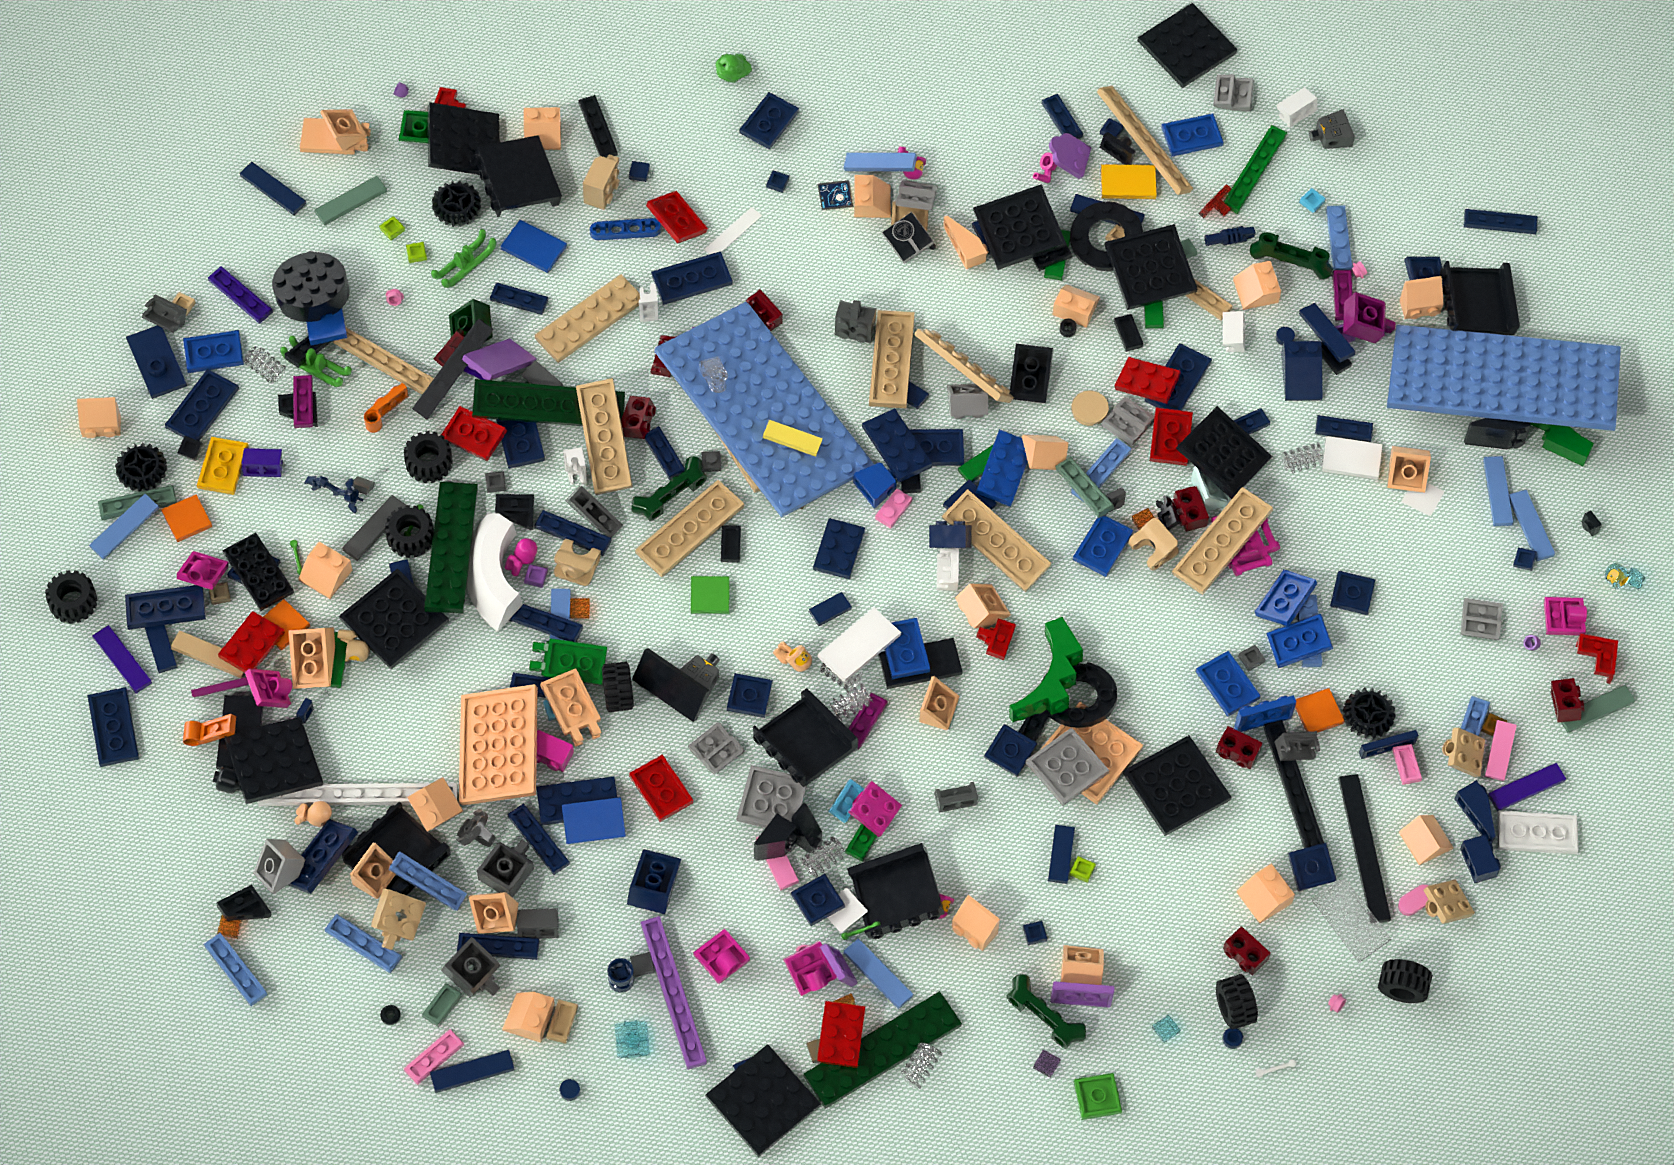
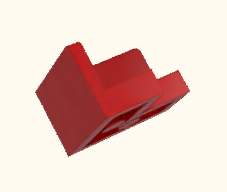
(1603, 649)

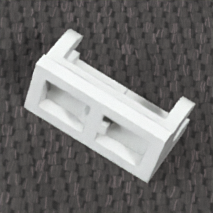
(1297, 107)
(648, 304)
(1234, 331)
(575, 464)
(948, 569)

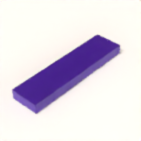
(240, 294)
(122, 659)
(1527, 787)

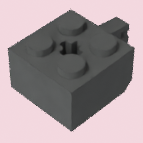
(855, 321)
(494, 868)
(480, 976)

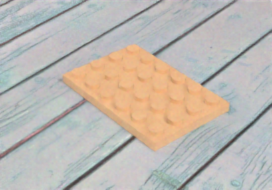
(498, 745)

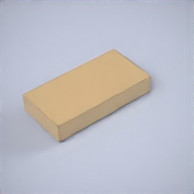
(562, 1021)

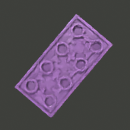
(498, 359)

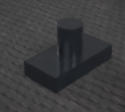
(1118, 148)

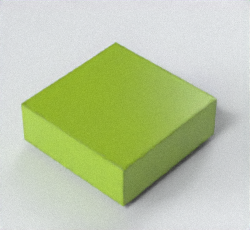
(392, 228)
(416, 252)
(1082, 869)

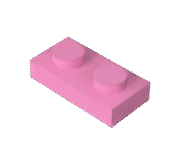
(893, 508)

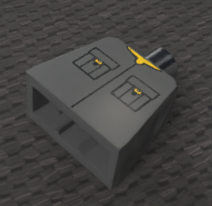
(1333, 131)
(703, 670)

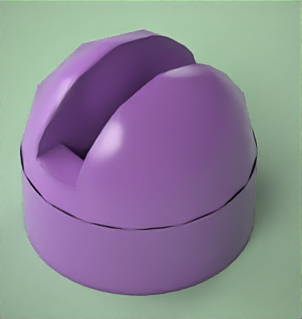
(401, 90)
(1529, 644)

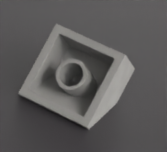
(967, 401)
(278, 864)

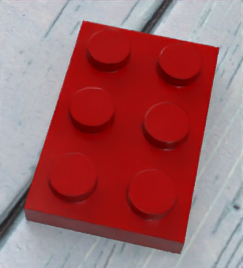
(676, 217)
(1147, 380)
(1169, 431)
(473, 434)
(251, 642)
(661, 788)
(841, 1034)

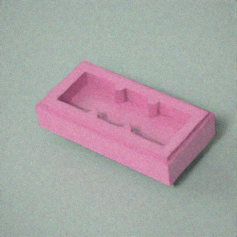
(1407, 764)

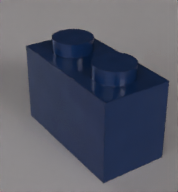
(950, 536)
(1480, 858)

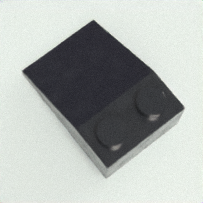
(1031, 373)
(1497, 433)

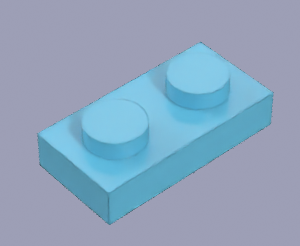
(845, 799)

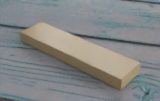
(203, 652)

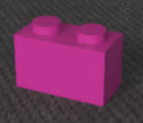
(553, 751)

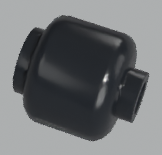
(226, 780)

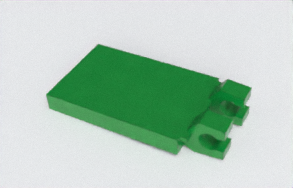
(567, 655)

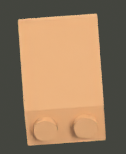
(312, 657)

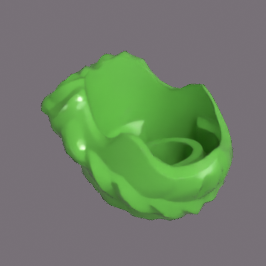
(735, 67)

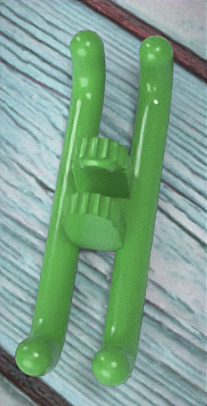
(465, 260)
(317, 362)

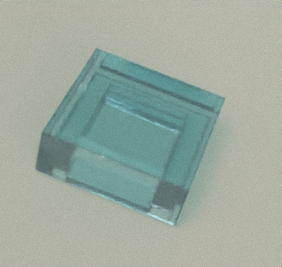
(1166, 1028)

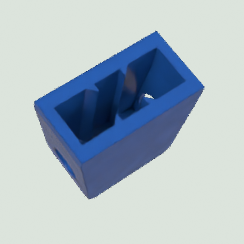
(875, 483)

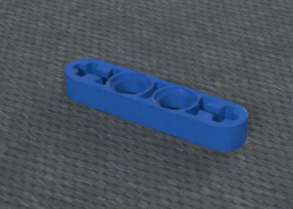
(625, 232)

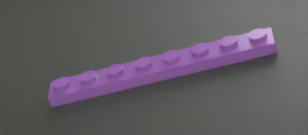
(673, 993)

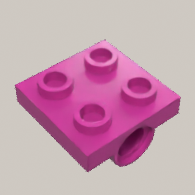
(202, 570)
(1565, 616)
(269, 688)
(874, 808)
(721, 956)
(809, 969)

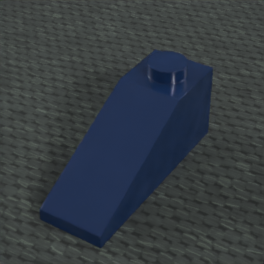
(1476, 806)

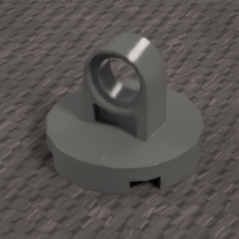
(475, 830)

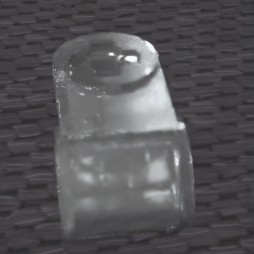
(714, 373)

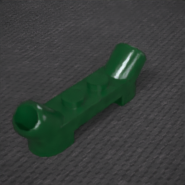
(1270, 246)
(653, 506)
(1063, 1032)

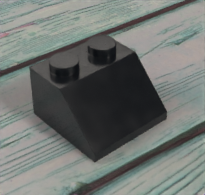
(776, 839)

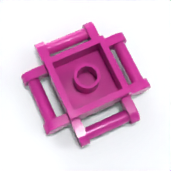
(1254, 552)

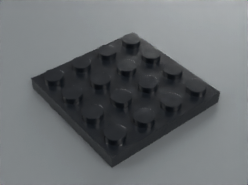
(1187, 45)
(456, 134)
(1019, 227)
(1150, 267)
(1224, 452)
(393, 619)
(273, 760)
(1177, 785)
(763, 1100)

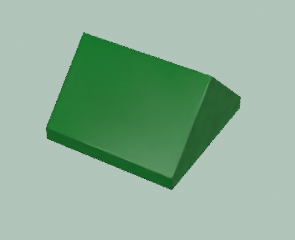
(414, 127)

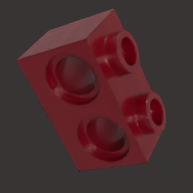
(637, 417)
(1194, 507)
(1566, 700)
(1241, 743)
(1250, 947)

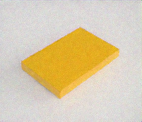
(1128, 181)
(222, 465)

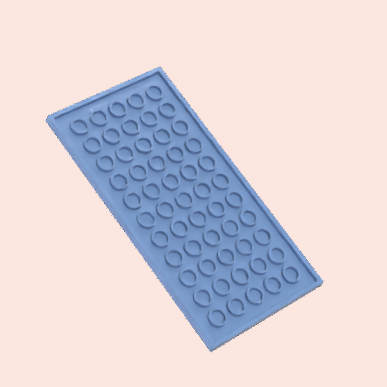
(1505, 377)
(760, 388)

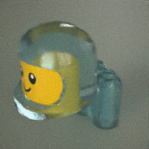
(1620, 576)

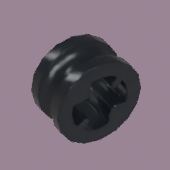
(1067, 333)

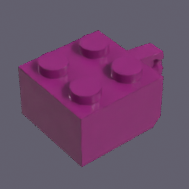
(1366, 318)

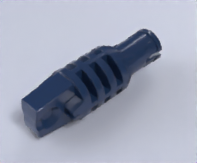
(1230, 236)

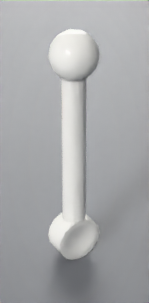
(1259, 1072)

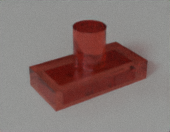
(1217, 203)

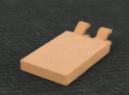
(318, 138)
(572, 705)

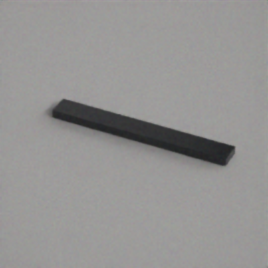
(1294, 790)
(1364, 847)

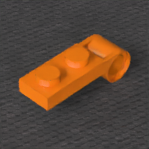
(383, 406)
(200, 733)

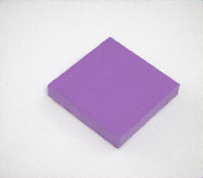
(839, 965)

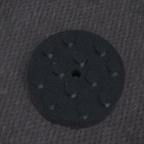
(310, 286)

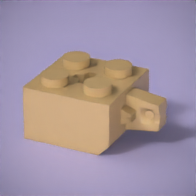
(601, 181)
(393, 926)

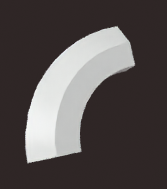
(486, 581)

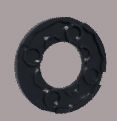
(1091, 215)
(1101, 709)

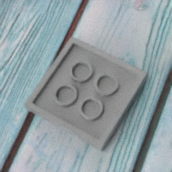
(1067, 766)
(768, 794)

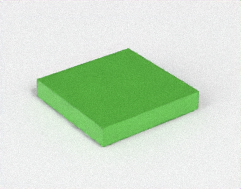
(709, 594)
(1097, 1096)

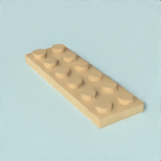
(589, 318)
(891, 359)
(961, 362)
(604, 436)
(689, 528)
(1222, 540)
(998, 541)

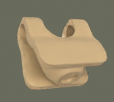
(1158, 537)
(576, 567)

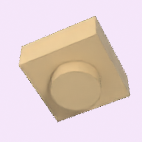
(184, 301)

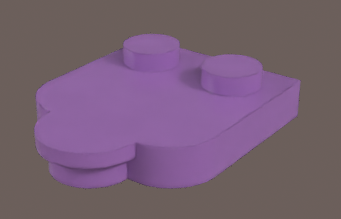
(1070, 154)

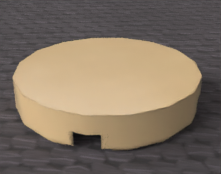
(1089, 408)

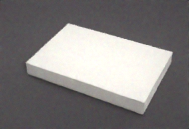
(1352, 457)

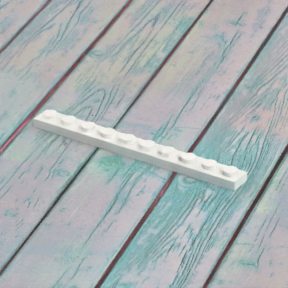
(352, 794)

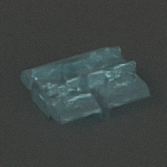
(632, 1039)

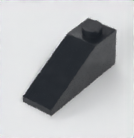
(808, 830)

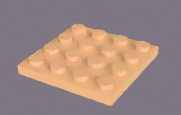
(1111, 746)

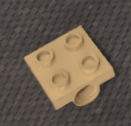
(1465, 752)
(1447, 902)

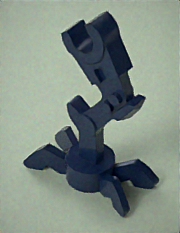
(350, 495)

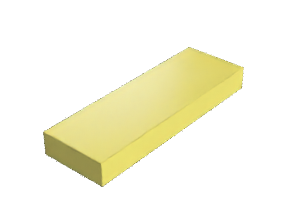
(792, 438)

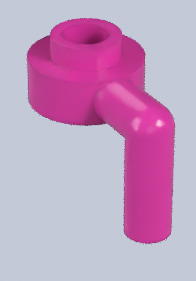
(1048, 165)

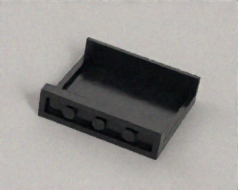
(517, 174)
(1480, 299)
(806, 739)
(399, 833)
(897, 890)

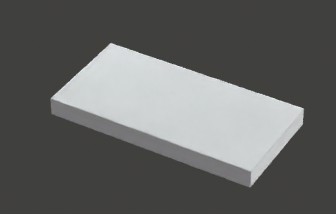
(859, 644)
(1537, 832)

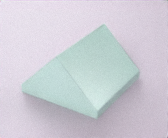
(1211, 495)

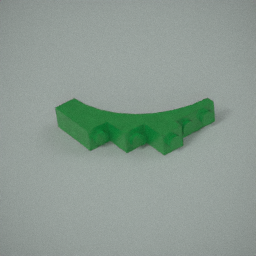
(1565, 442)
(1061, 675)

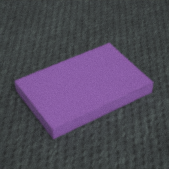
(1082, 994)

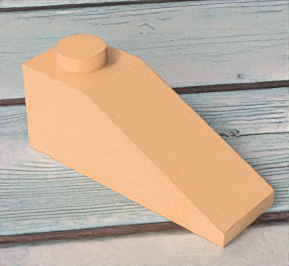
(966, 244)

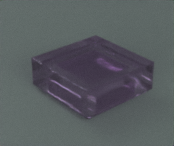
(1046, 1063)

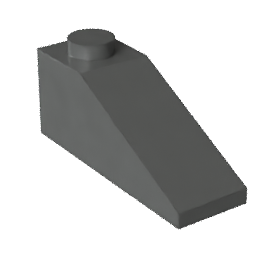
(593, 511)

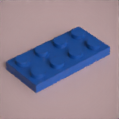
(1003, 469)

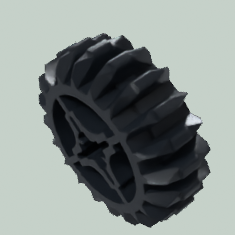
(451, 211)
(129, 469)
(1383, 712)

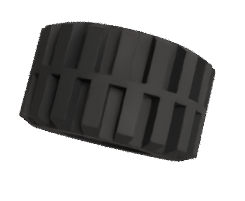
(428, 444)
(413, 544)
(69, 583)
(617, 686)
(1405, 981)
(1236, 1001)

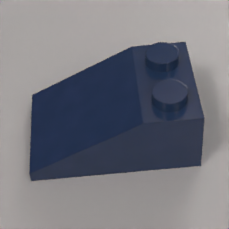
(1302, 370)
(653, 881)

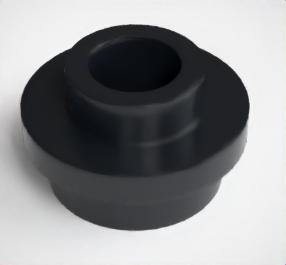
(390, 1009)

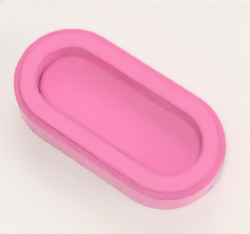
(1413, 901)

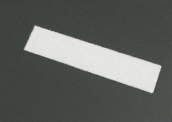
(733, 231)

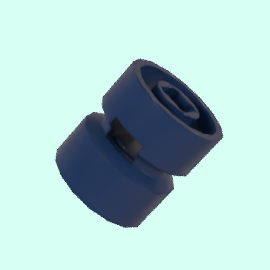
(620, 975)

